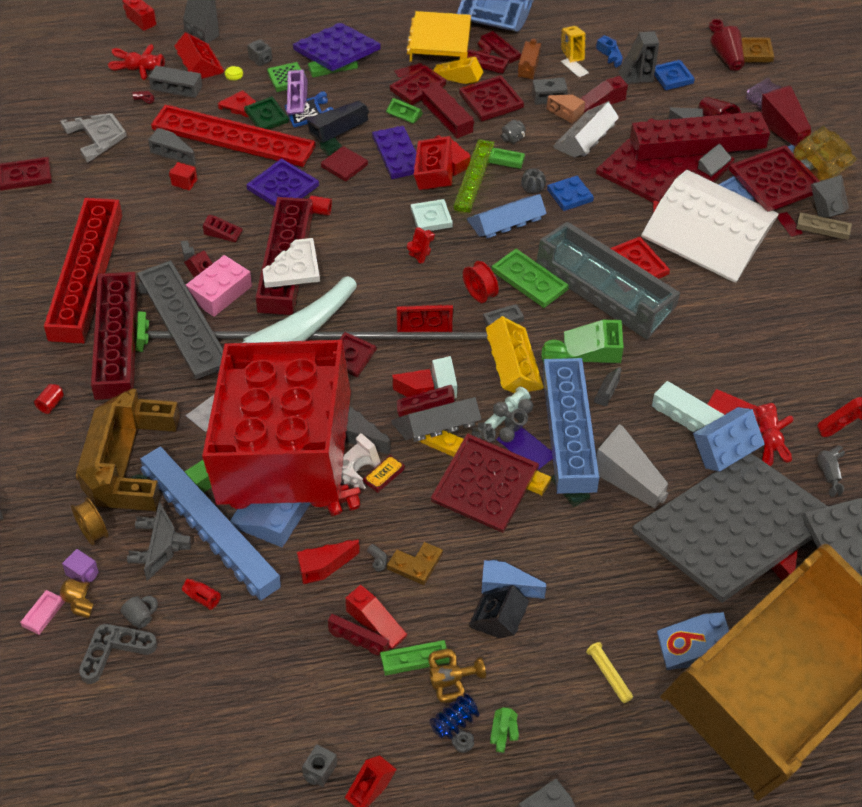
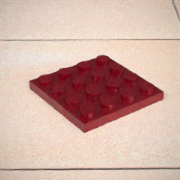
(775, 178)
(485, 482)

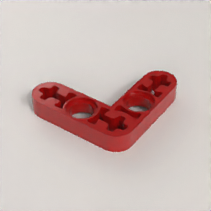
(841, 418)

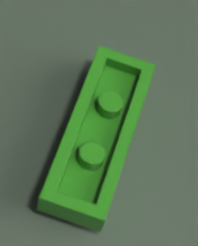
(319, 70)
(411, 657)

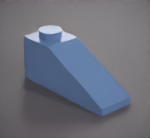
(501, 575)

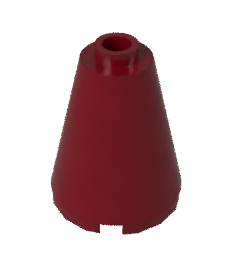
(729, 47)
(717, 107)

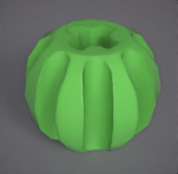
(554, 350)

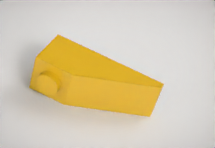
(460, 71)

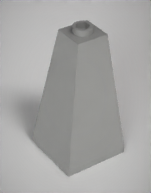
(629, 469)

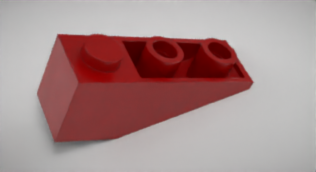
(323, 561)

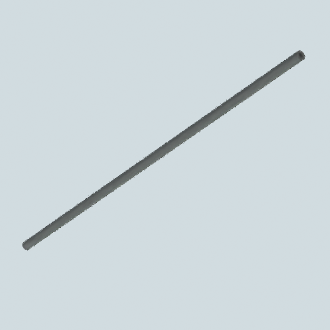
(362, 335)

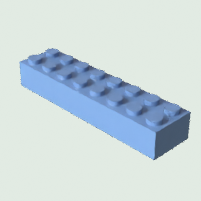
(570, 426)

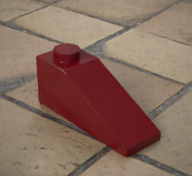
(611, 91)

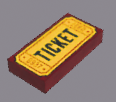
(384, 473)

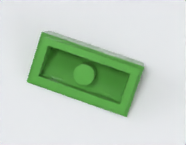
(404, 111)

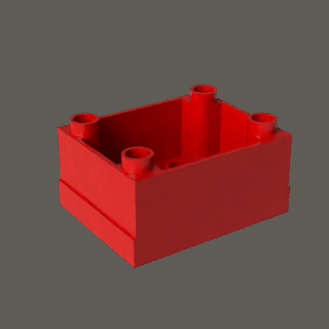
(278, 423)

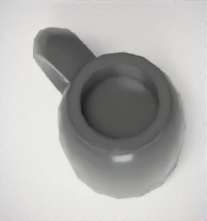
(137, 612)

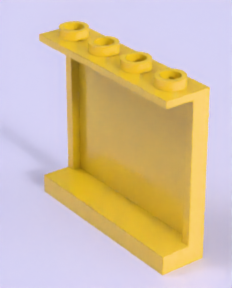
(439, 34)

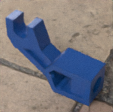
(609, 48)

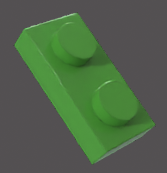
(141, 327)

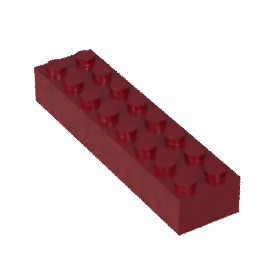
(699, 135)
(289, 223)
(114, 335)

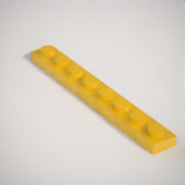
(450, 443)

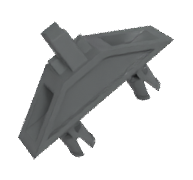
(162, 544)

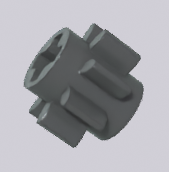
(484, 432)

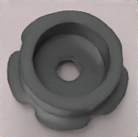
(463, 747)

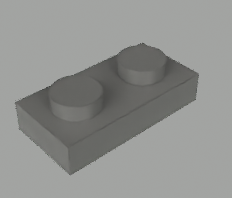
(511, 312)

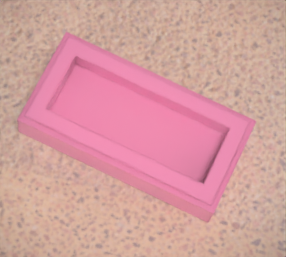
(42, 612)

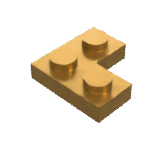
(418, 567)

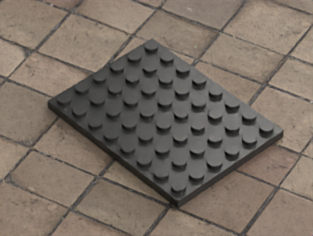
(731, 526)

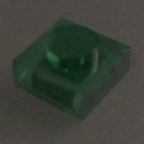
(330, 146)

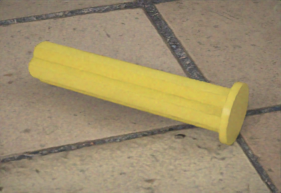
(609, 672)

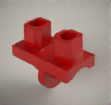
(419, 246)
(350, 496)

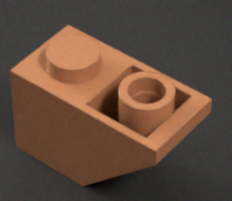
(566, 106)

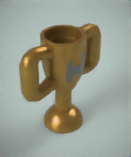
(451, 674)

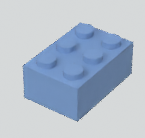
(728, 439)

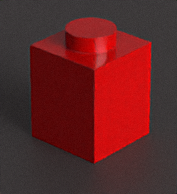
(183, 176)

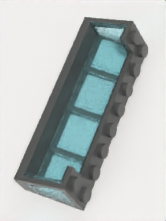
(607, 279)

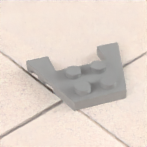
(102, 130)

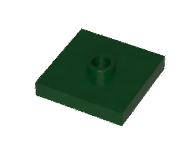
(266, 113)

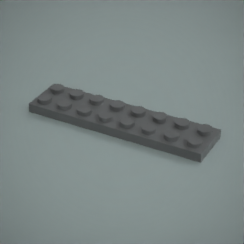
(182, 318)

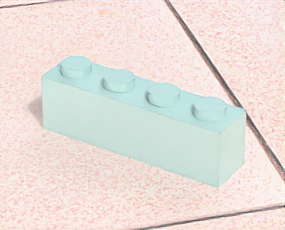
(684, 407)

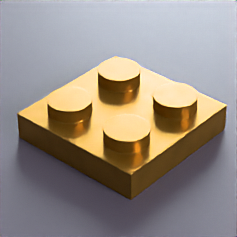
(757, 50)

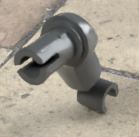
(829, 465)

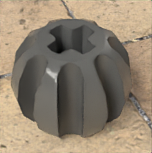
(533, 180)

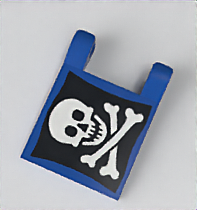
(311, 108)

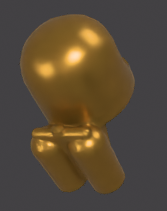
(74, 594)

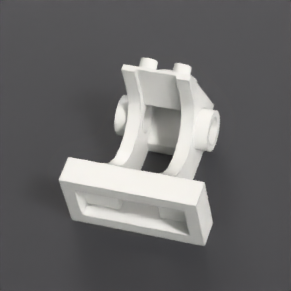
(361, 454)

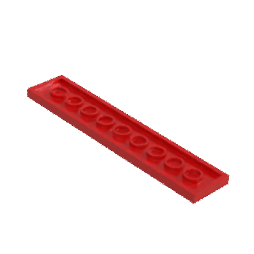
(234, 135)

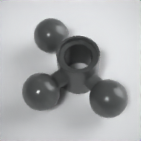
(501, 409)

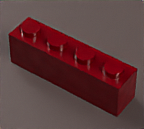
(447, 111)

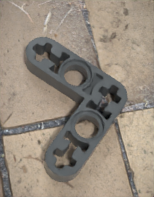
(113, 641)

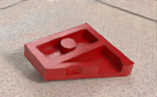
(237, 103)

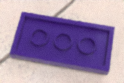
(396, 151)

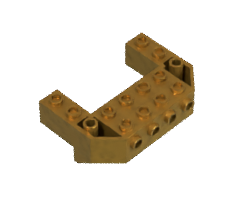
(109, 448)

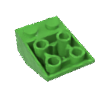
(596, 342)

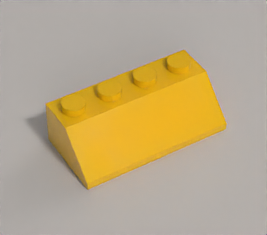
(513, 356)

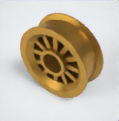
(89, 521)

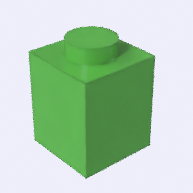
(199, 476)

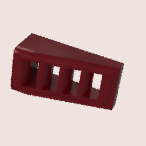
(211, 226)

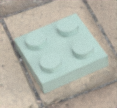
(431, 215)

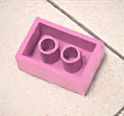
(219, 285)

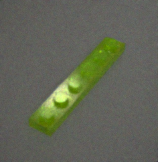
(473, 176)

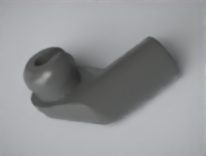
(380, 557)

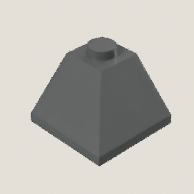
(830, 196)

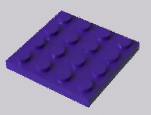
(336, 46)

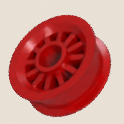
(480, 281)

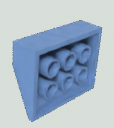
(270, 520)

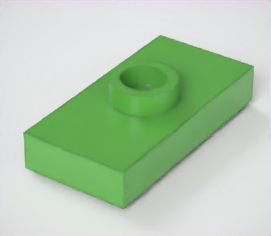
(506, 158)

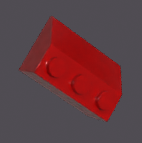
(198, 56)
(424, 318)

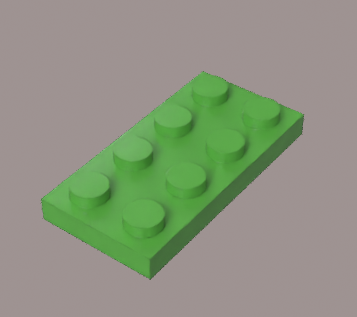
(530, 278)

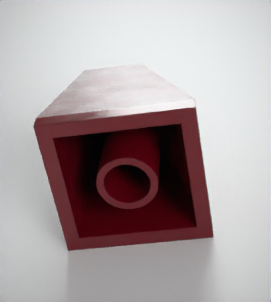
(785, 115)

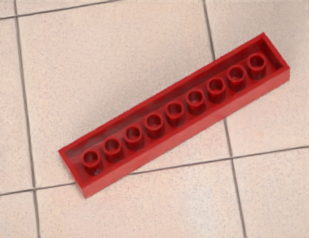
(86, 258)

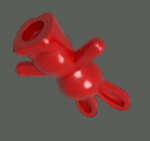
(136, 61)
(772, 436)

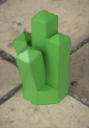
(504, 723)

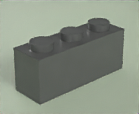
(175, 81)

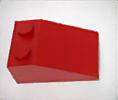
(433, 163)

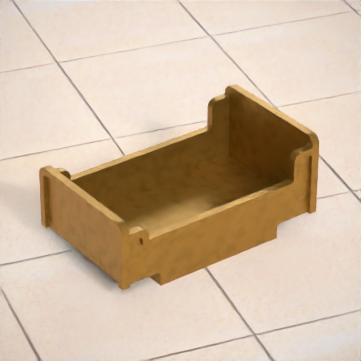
(780, 674)

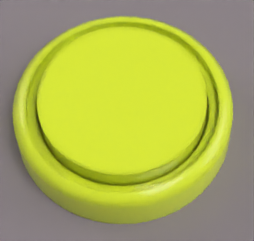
(233, 73)

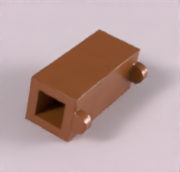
(529, 59)

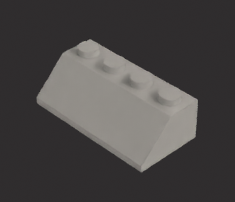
(587, 130)

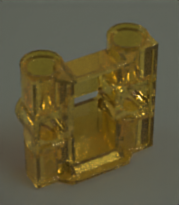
(826, 153)

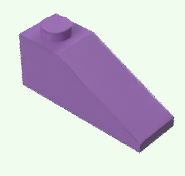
(296, 92)

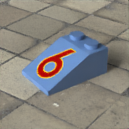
(690, 639)

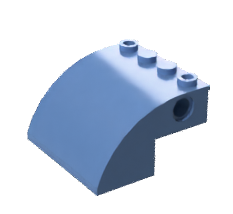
(497, 13)

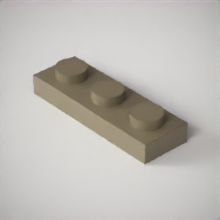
(824, 226)

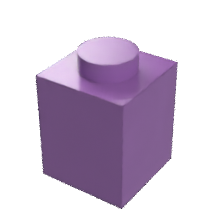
(80, 567)

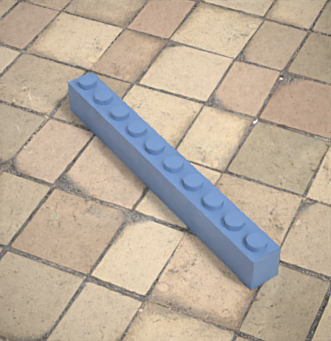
(211, 524)

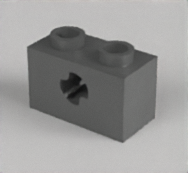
(544, 87)

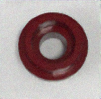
(716, 25)

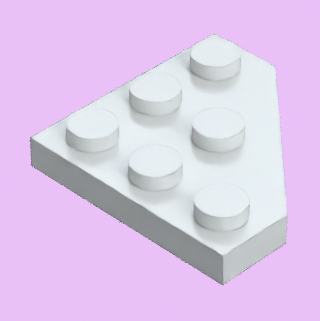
(293, 266)

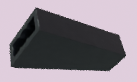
(337, 121)

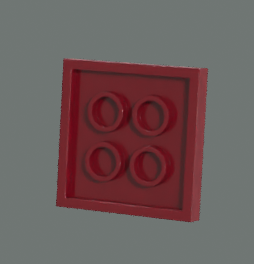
(491, 98)

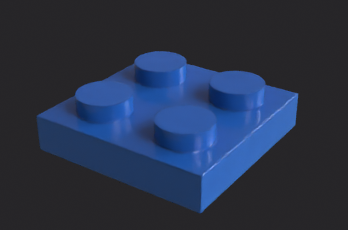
(673, 75)
(570, 193)

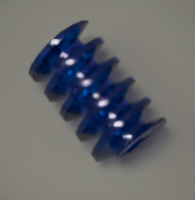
(453, 716)

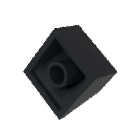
(499, 612)

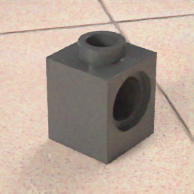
(259, 52)
(321, 757)

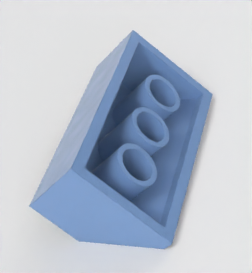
(508, 215)

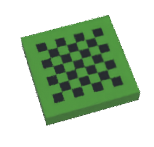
(279, 75)

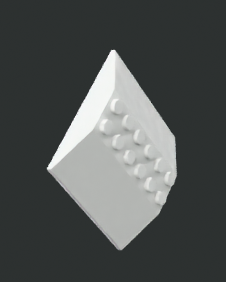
(709, 225)

